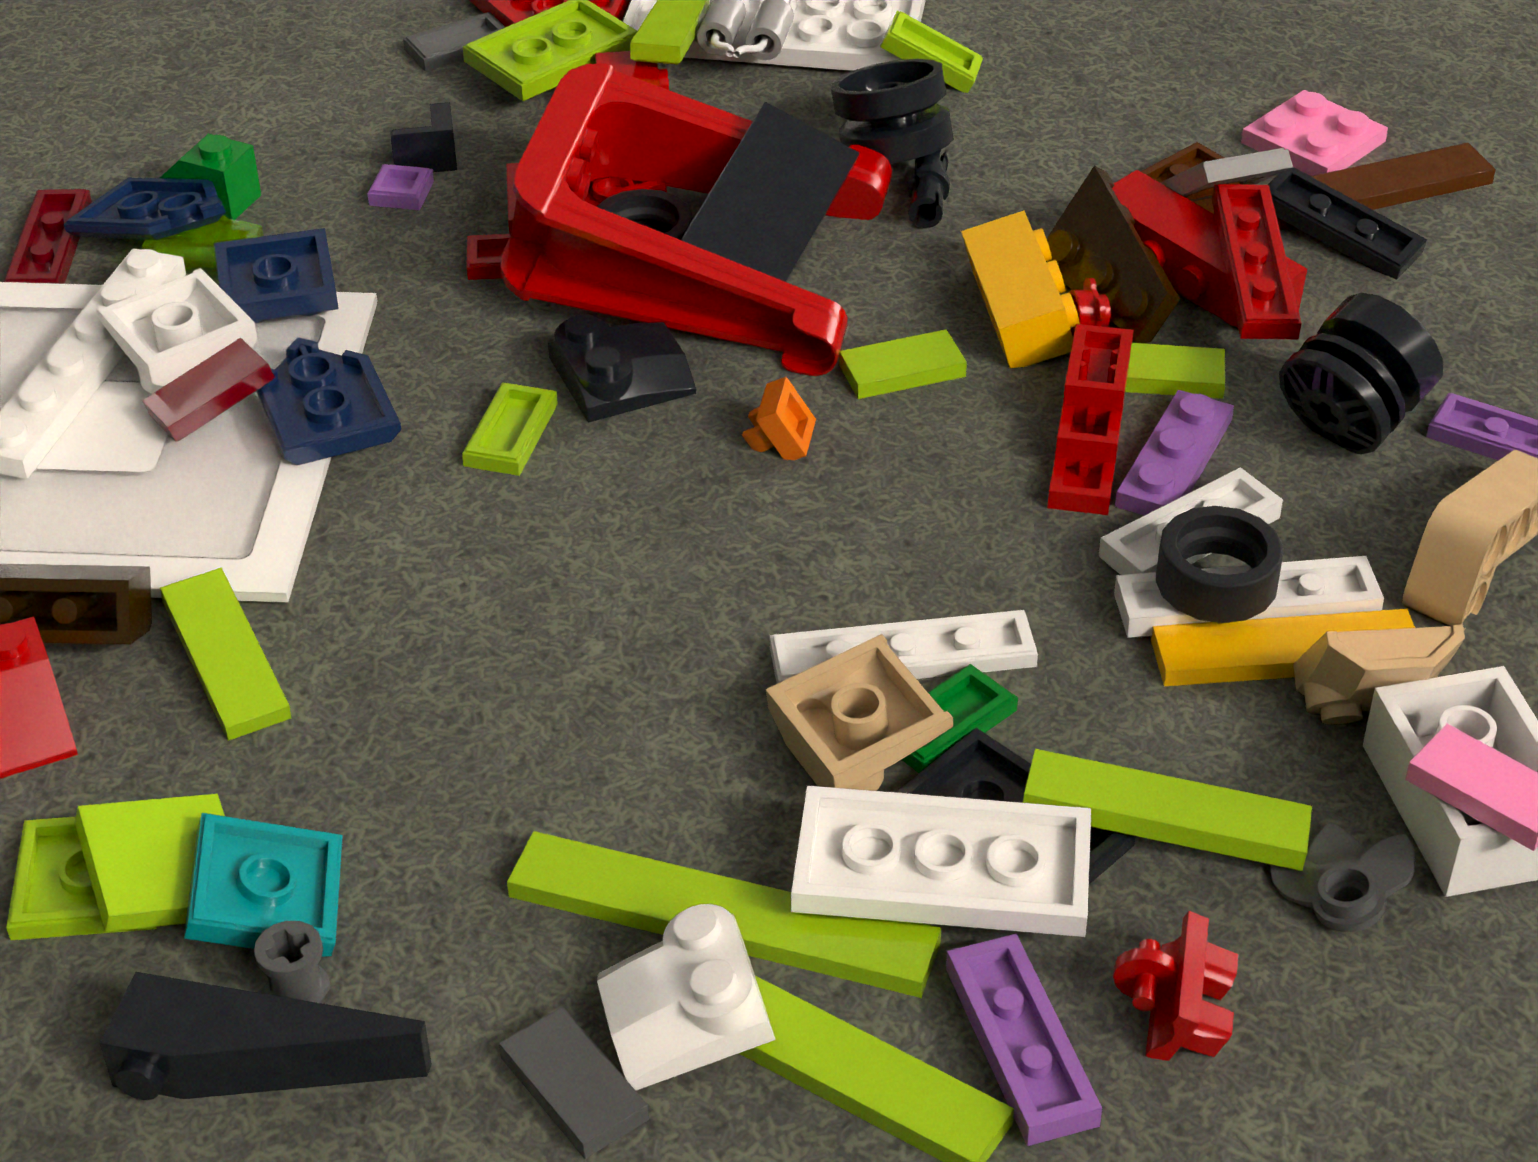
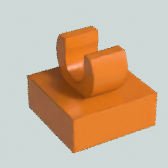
(781, 422)

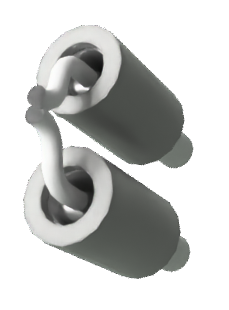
(763, 38)

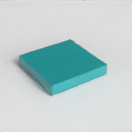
(261, 876)

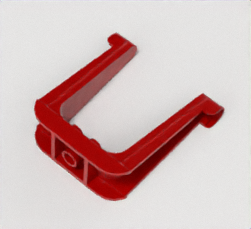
(610, 265)

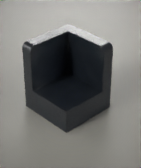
(428, 145)

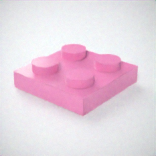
(1316, 133)

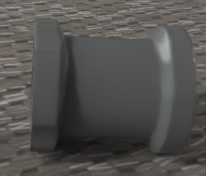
(290, 959)

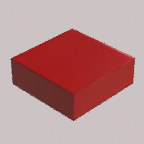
(485, 255)

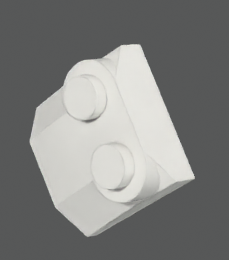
(176, 327)
(684, 999)

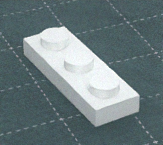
(1136, 545)

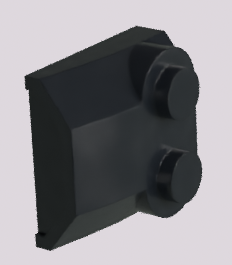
(619, 365)

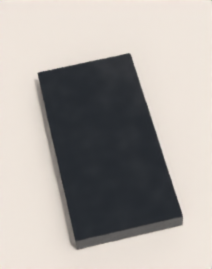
(772, 194)

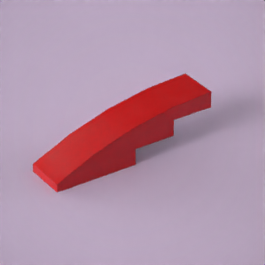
(1090, 420)

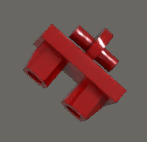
(1171, 986)

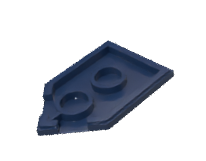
(149, 209)
(326, 404)

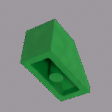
(228, 165)

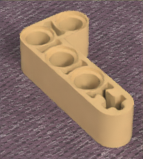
(1471, 536)

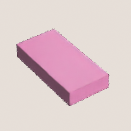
(1479, 783)

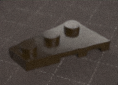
(1100, 243)

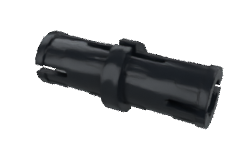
(928, 189)

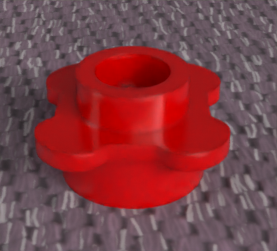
(1090, 305)

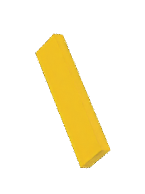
(1254, 646)

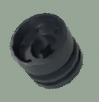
(1361, 372)

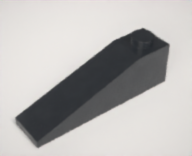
(230, 1041)

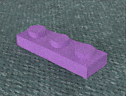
(1174, 453)
(1023, 1040)

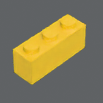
(1021, 289)

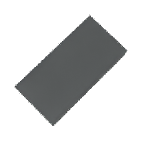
(444, 44)
(574, 1082)

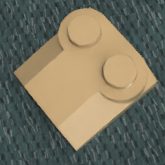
(1347, 666)
(855, 716)

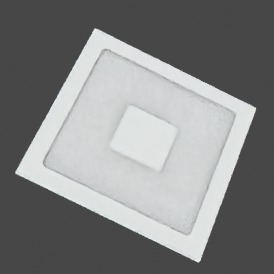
(134, 496)

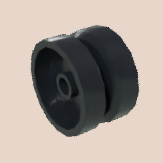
(894, 108)

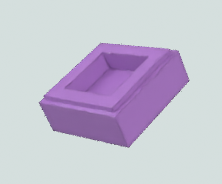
(401, 187)

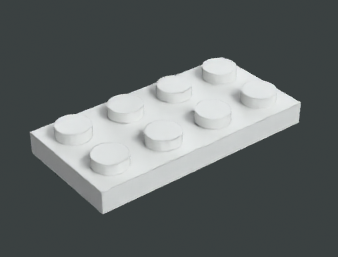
(943, 861)

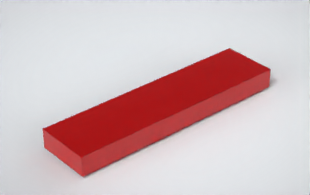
(1255, 262)

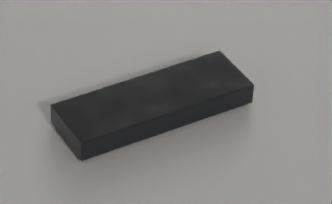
(1344, 223)

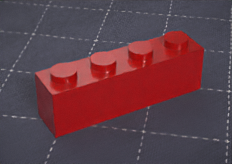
(1186, 243)

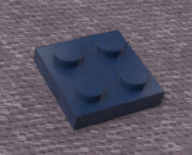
(278, 274)

